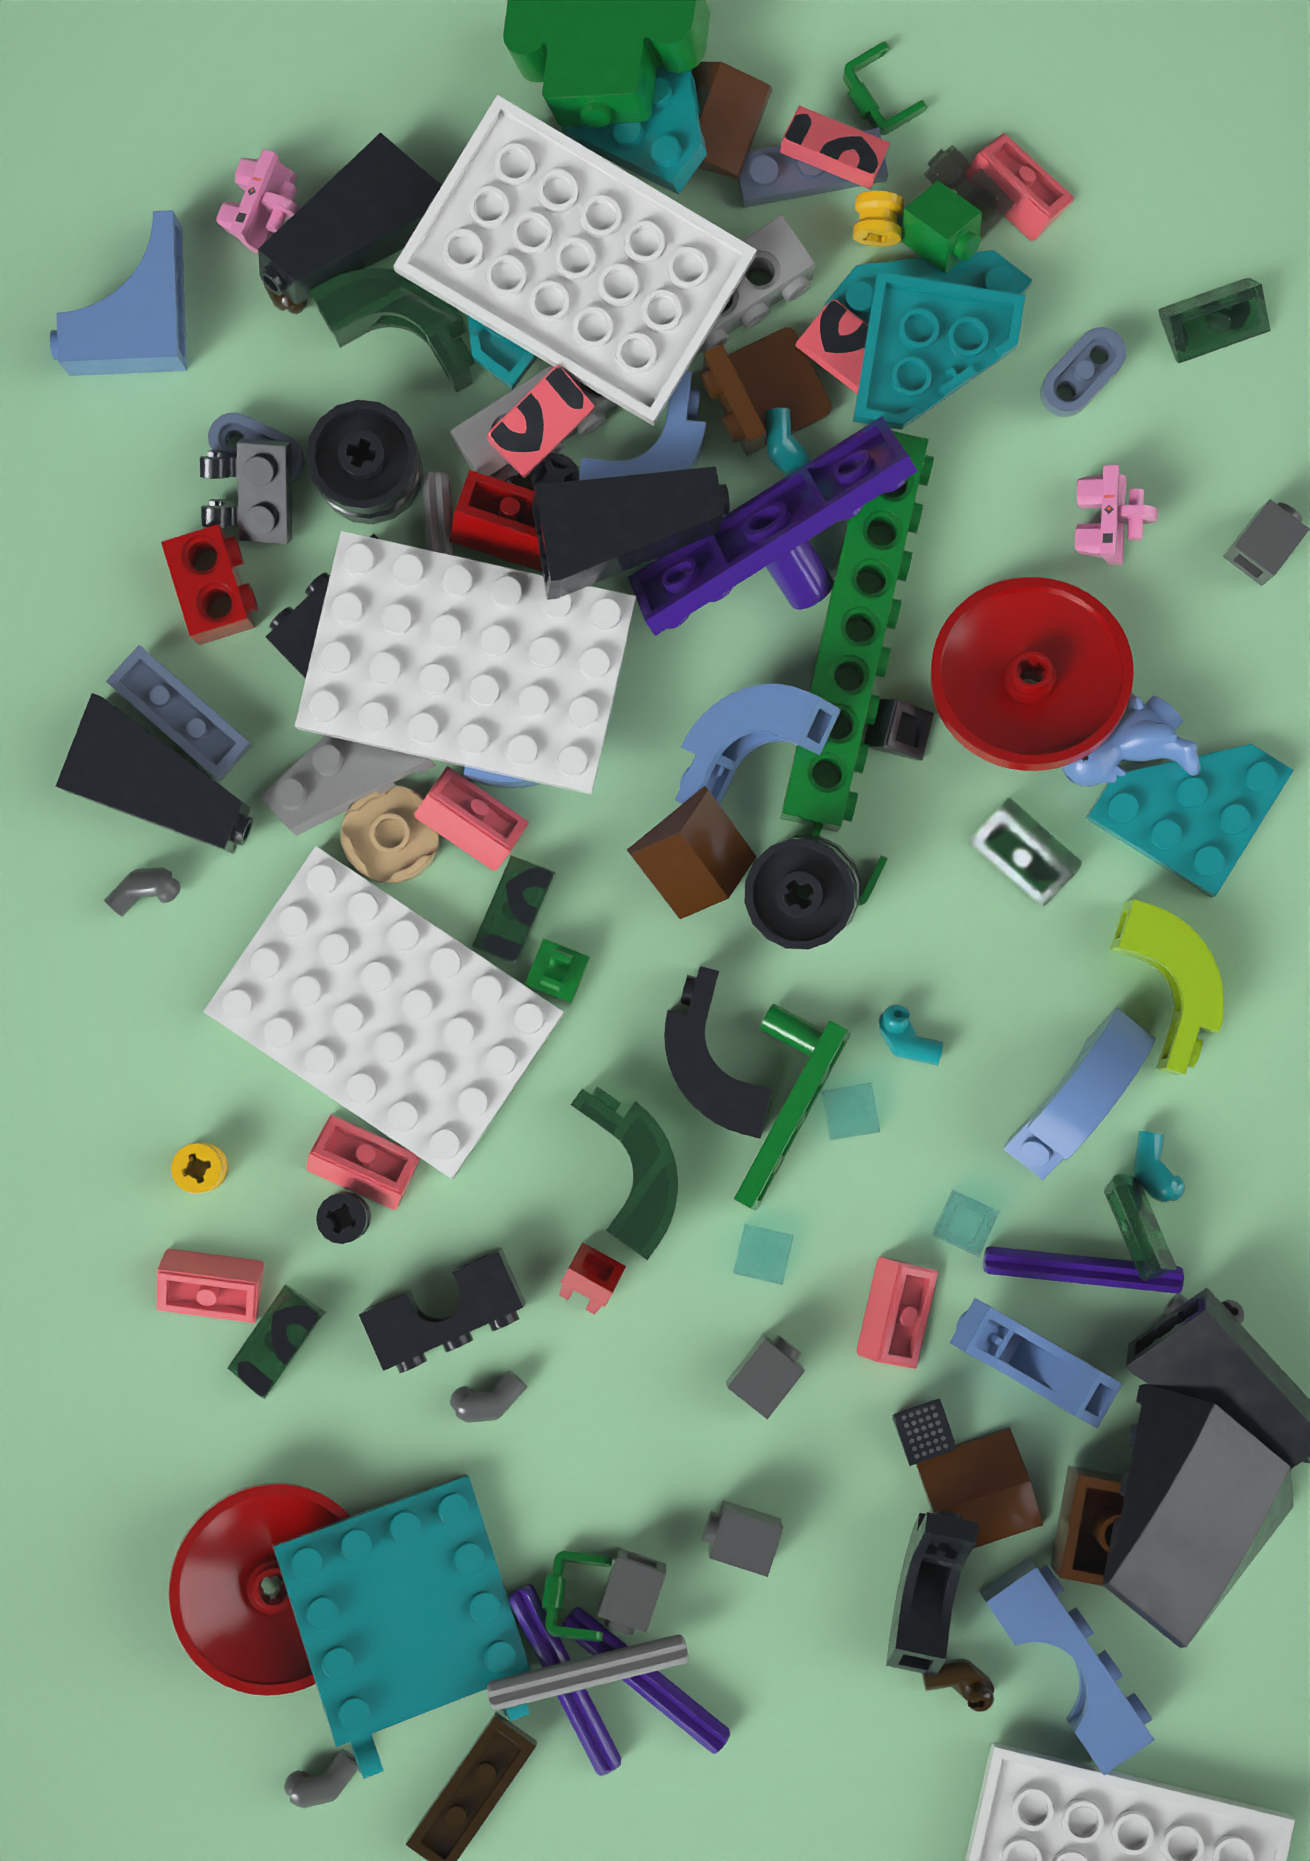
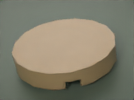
(386, 837)

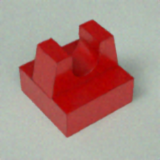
(592, 1276)

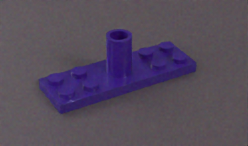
(776, 531)

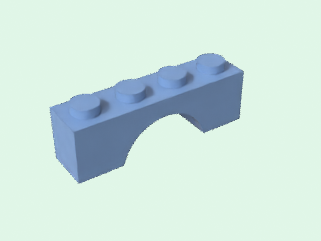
(1102, 1716)

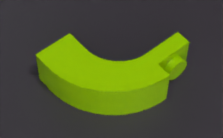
(1187, 968)

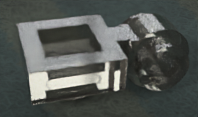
(980, 191)

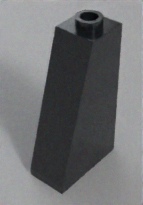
(349, 222)
(620, 522)
(141, 776)
(1214, 1359)

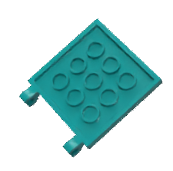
(401, 1612)

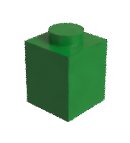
(942, 227)

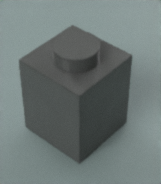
(1267, 541)
(766, 1374)
(743, 1537)
(631, 1592)

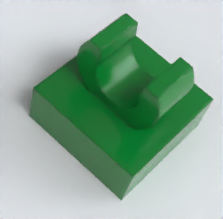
(557, 970)

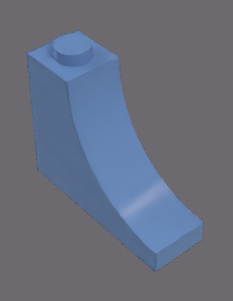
(139, 323)

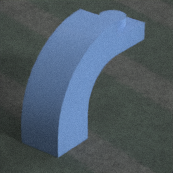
(676, 448)
(746, 722)
(1083, 1095)
(1035, 1362)

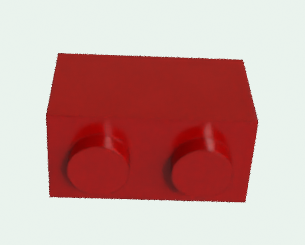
(496, 520)

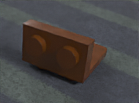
(763, 378)

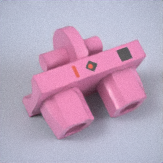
(265, 203)
(1109, 493)

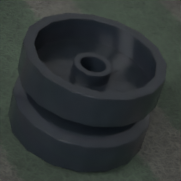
(358, 433)
(776, 905)

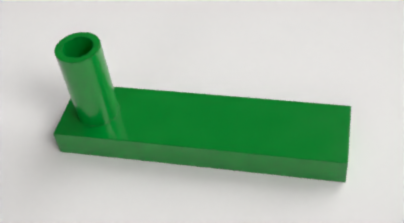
(824, 1050)

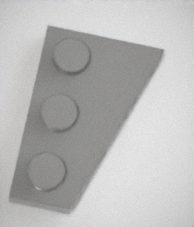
(334, 777)

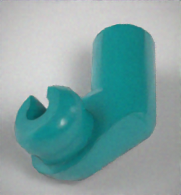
(782, 447)
(903, 1040)
(1152, 1172)

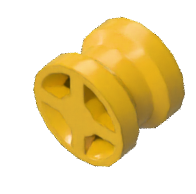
(878, 218)
(209, 1164)

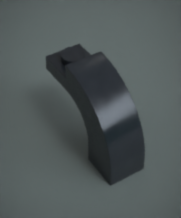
(708, 1089)
(927, 1591)

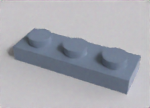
(777, 177)
(179, 713)

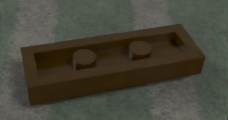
(472, 1791)

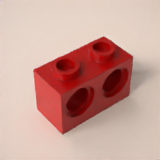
(200, 588)

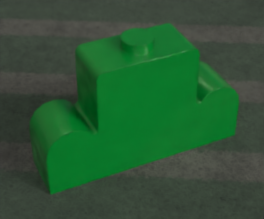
(603, 54)

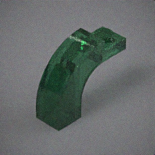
(384, 299)
(654, 1189)

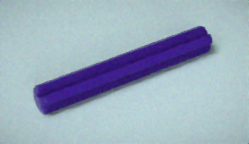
(1076, 1269)
(656, 1688)
(576, 1704)

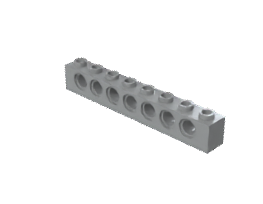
(777, 253)

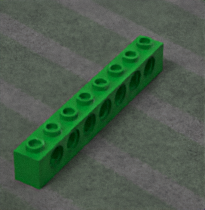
(804, 798)

